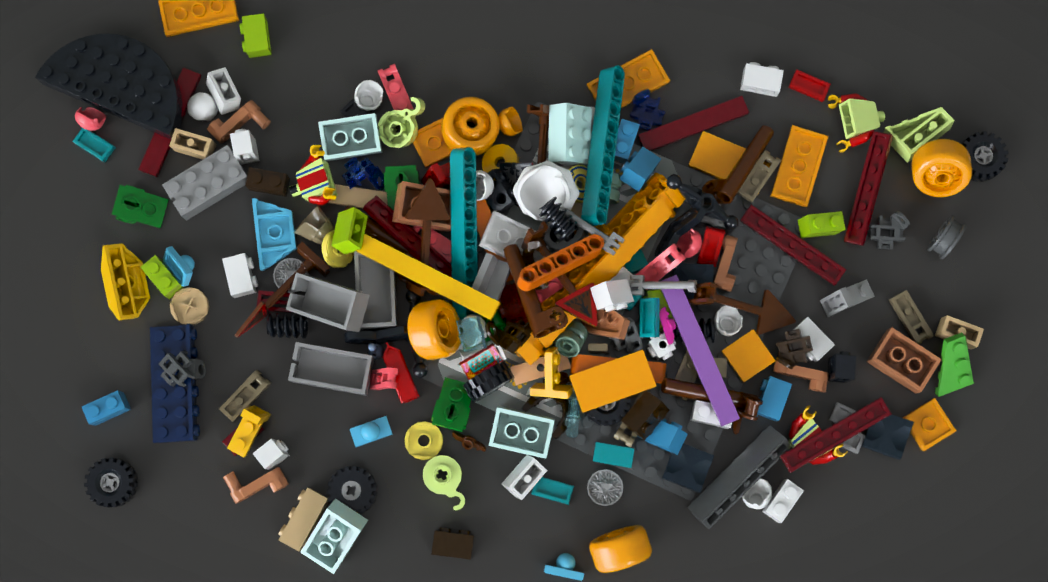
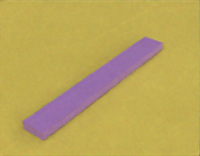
(700, 354)

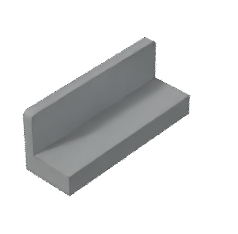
(491, 277)

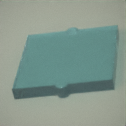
(471, 334)

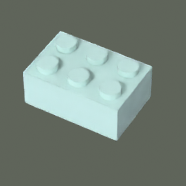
(569, 134)
(350, 137)
(522, 432)
(334, 536)

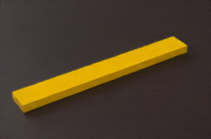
(429, 277)

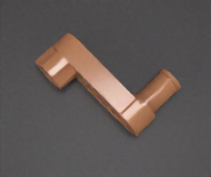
(222, 131)
(722, 278)
(817, 378)
(239, 493)

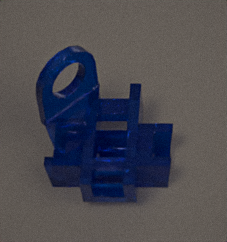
(646, 114)
(360, 171)

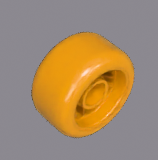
(474, 110)
(941, 168)
(434, 329)
(620, 549)

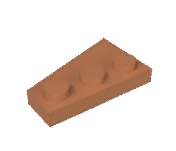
(609, 325)

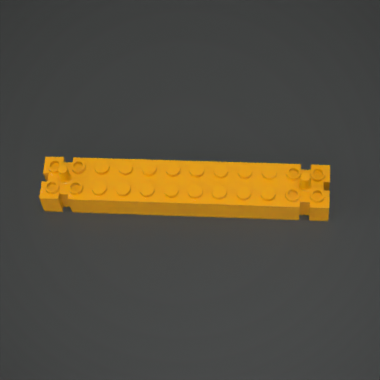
(634, 223)

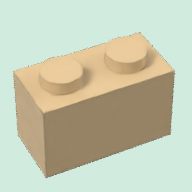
(192, 144)
(951, 326)

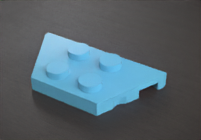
(273, 233)

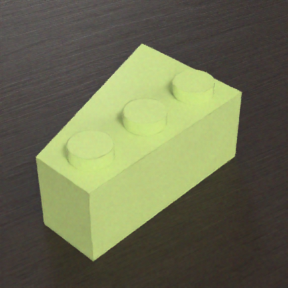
(915, 132)

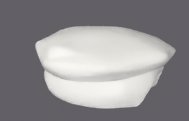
(542, 183)

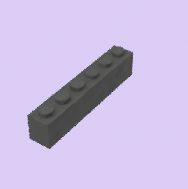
(739, 477)

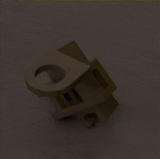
(504, 339)
(789, 357)

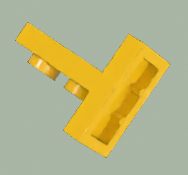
(552, 378)
(248, 429)

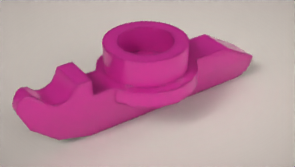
(668, 325)

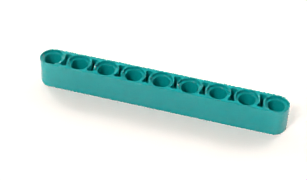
(603, 146)
(463, 220)

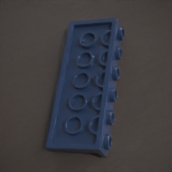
(173, 407)

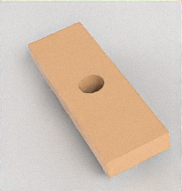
(525, 373)

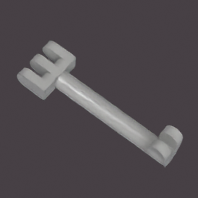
(609, 241)
(690, 285)

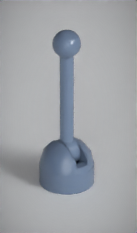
(378, 351)

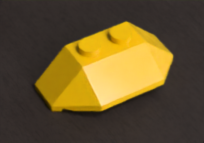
(124, 281)

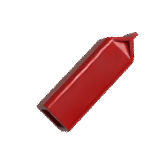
(405, 386)

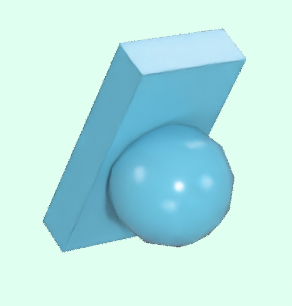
(179, 265)
(371, 431)
(565, 566)

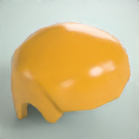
(510, 122)

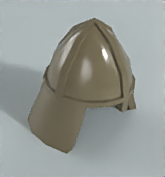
(315, 226)

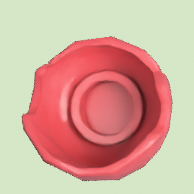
(90, 118)
(690, 243)

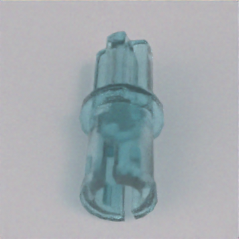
(573, 418)

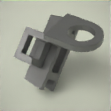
(890, 224)
(631, 339)
(188, 369)

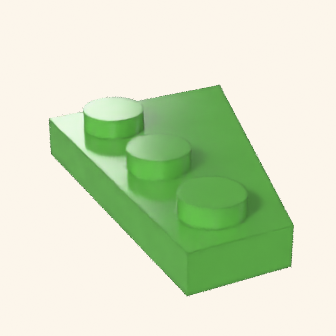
(955, 366)

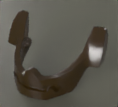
(529, 258)
(561, 427)

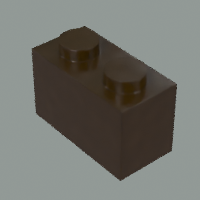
(267, 182)
(645, 415)
(452, 544)

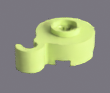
(406, 120)
(447, 486)

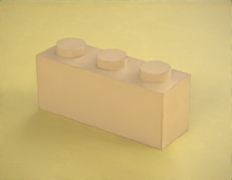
(303, 519)

